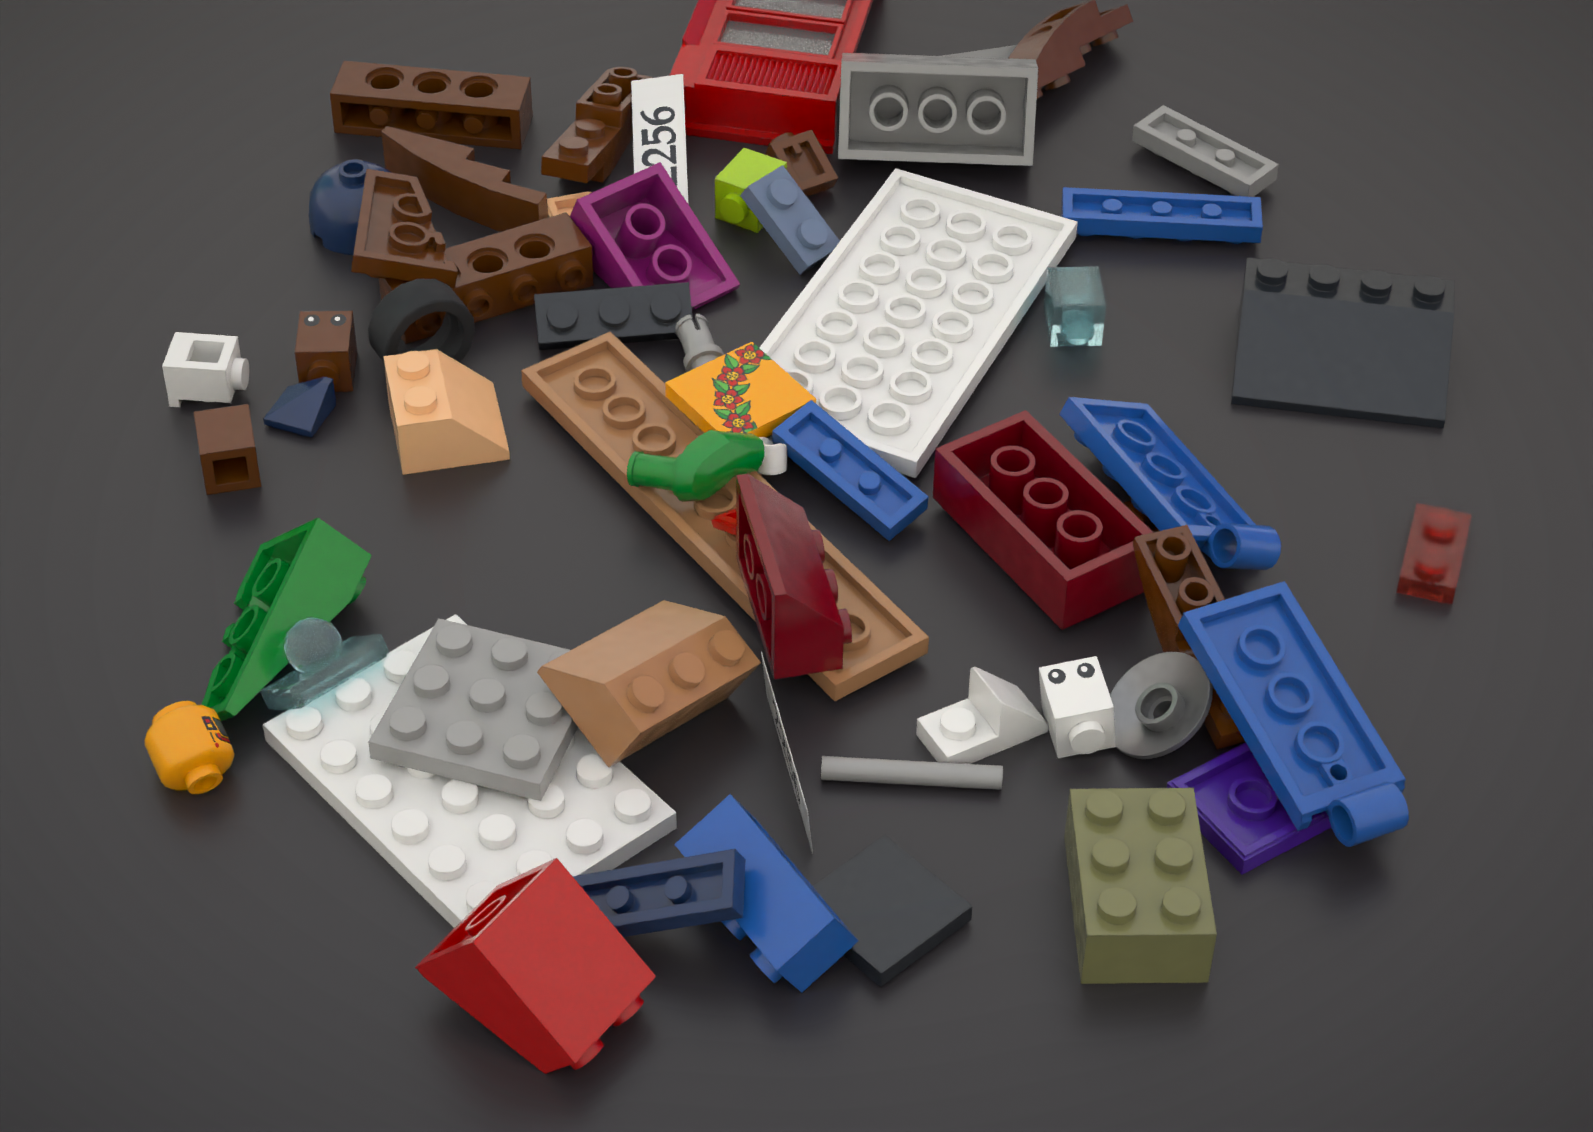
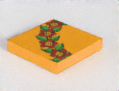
(738, 393)

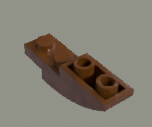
(1065, 36)
(599, 132)
(1175, 582)

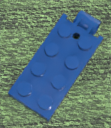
(1169, 481)
(1298, 713)

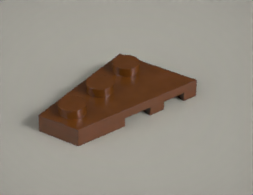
(397, 232)

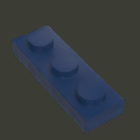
(670, 892)

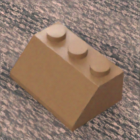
(648, 676)

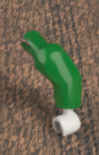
(707, 464)

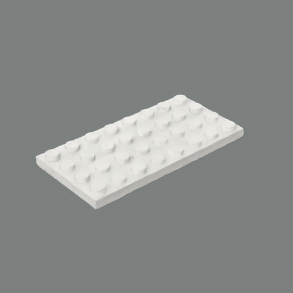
(915, 310)

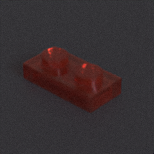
(1434, 553)

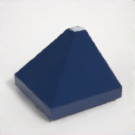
(303, 407)

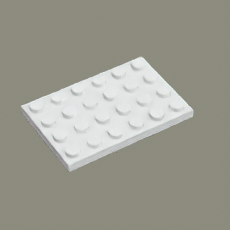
(454, 835)

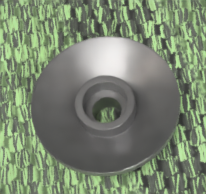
(1160, 704)

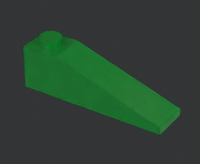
(290, 579)

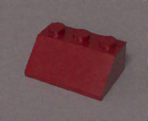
(787, 583)

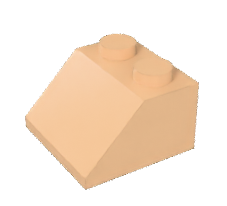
(442, 413)

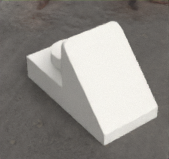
(983, 724)

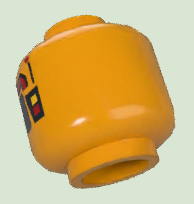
(189, 747)

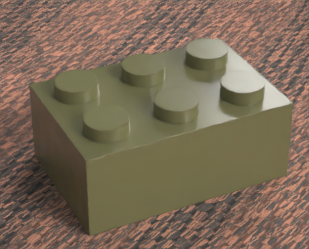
(1139, 886)

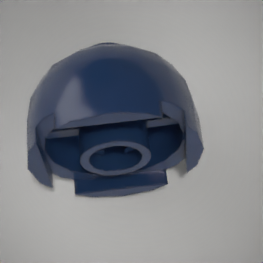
(337, 204)

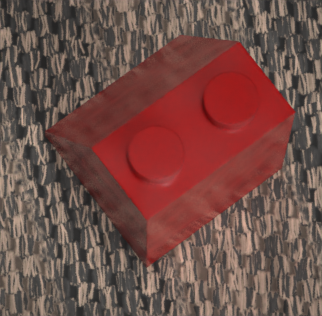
(541, 968)

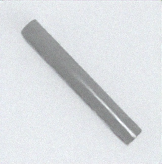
(912, 772)

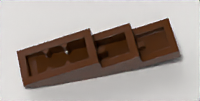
(459, 183)

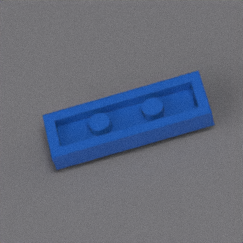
(850, 470)

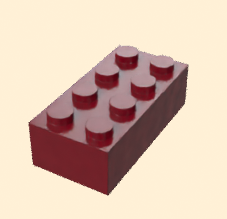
(1041, 517)

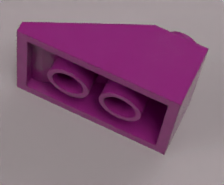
(651, 237)

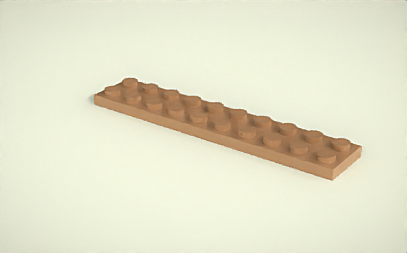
(621, 407)

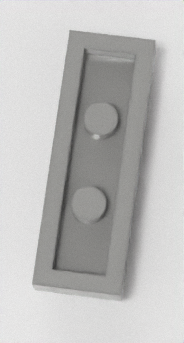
(1205, 152)

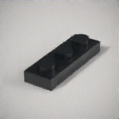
(626, 312)

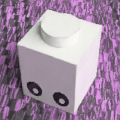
(1077, 707)

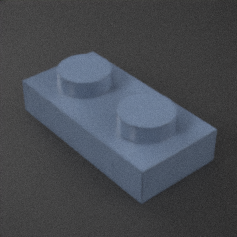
(790, 219)

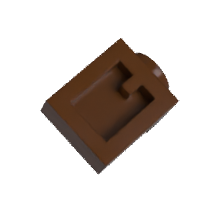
(804, 161)

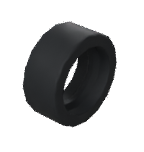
(413, 301)

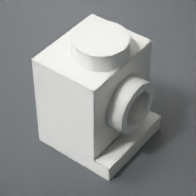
(204, 368)

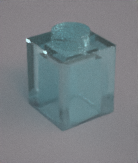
(1074, 306)

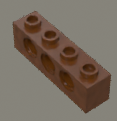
(432, 103)
(509, 268)

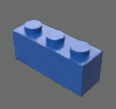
(782, 911)

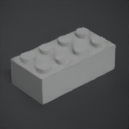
(937, 109)

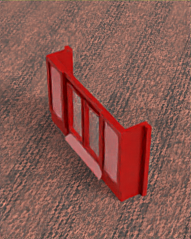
(767, 67)

